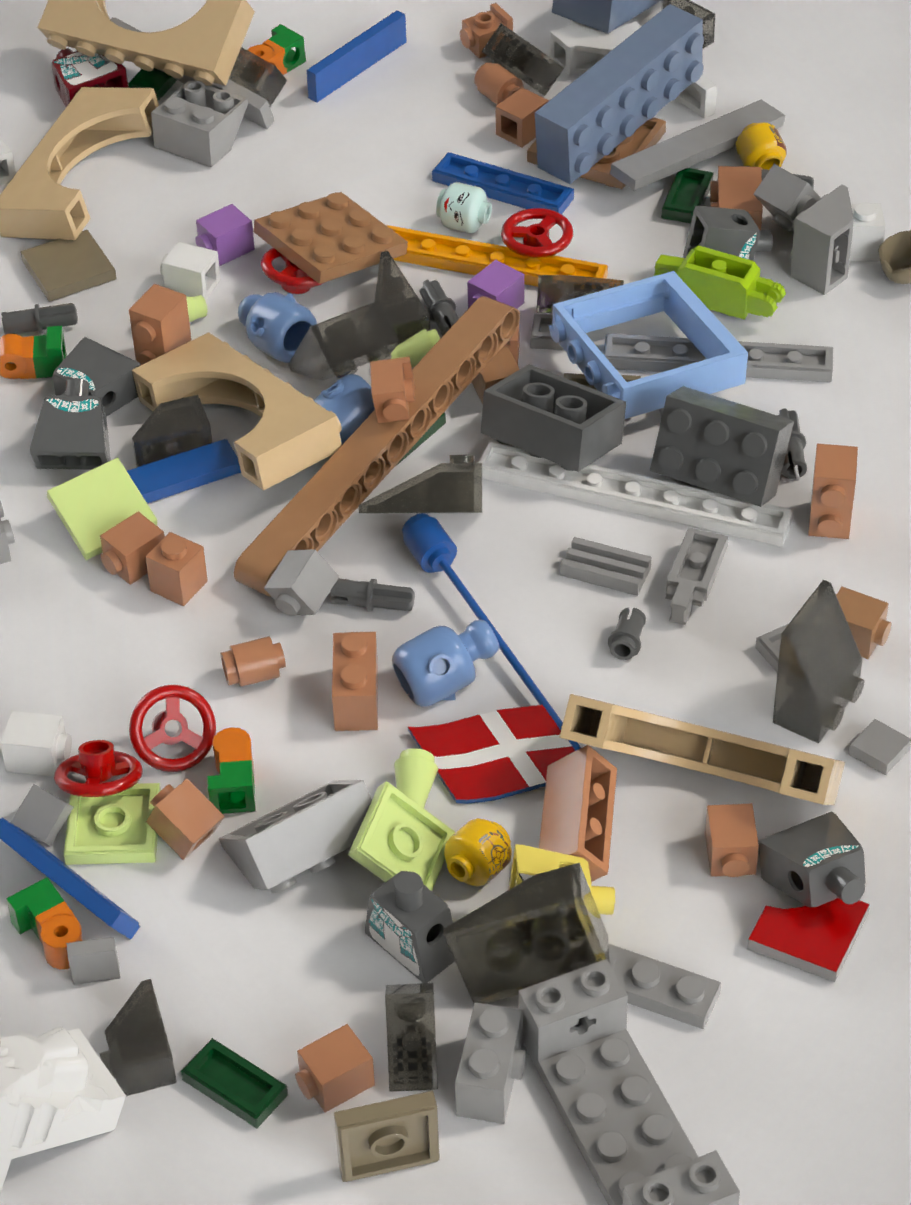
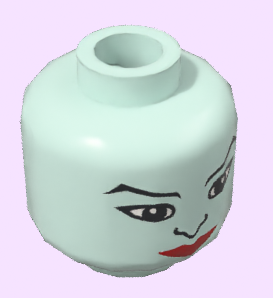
(463, 207)

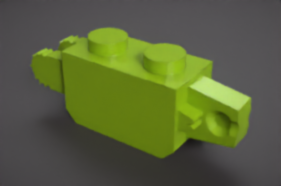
(725, 282)

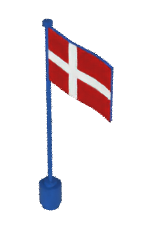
(496, 750)

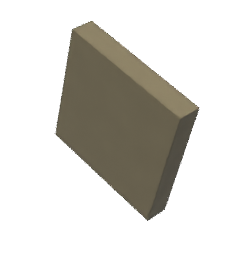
(68, 266)
(387, 1136)

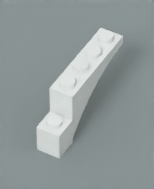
(581, 46)

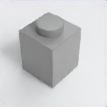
(301, 582)

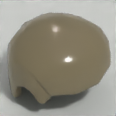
(896, 257)

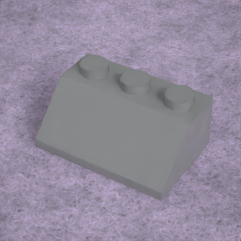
(299, 835)

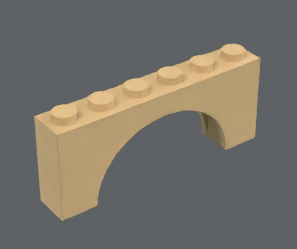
(197, 48)
(34, 200)
(291, 429)
(702, 749)

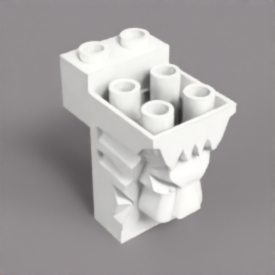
(52, 1093)

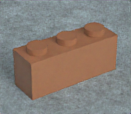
(580, 808)

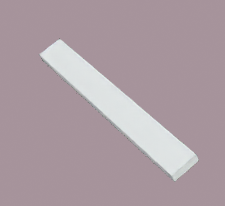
(638, 495)

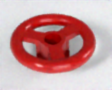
(536, 236)
(291, 278)
(143, 745)
(98, 764)

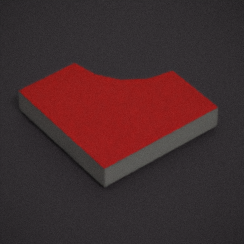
(810, 937)

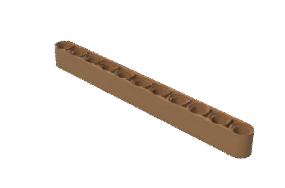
(378, 447)

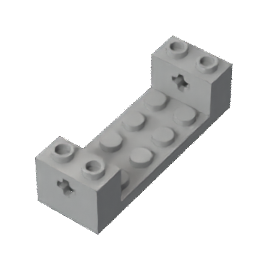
(611, 1095)

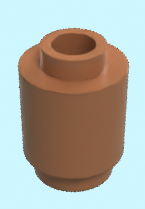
(496, 82)
(253, 662)

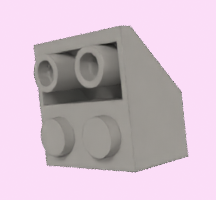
(198, 122)
(823, 242)

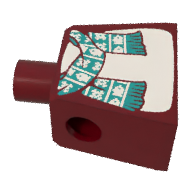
(77, 70)

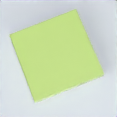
(96, 504)
(112, 828)
(400, 838)

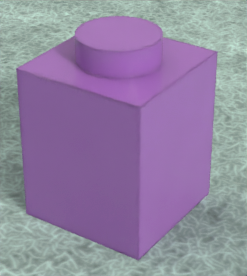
(226, 232)
(498, 283)

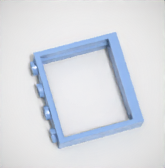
(666, 292)

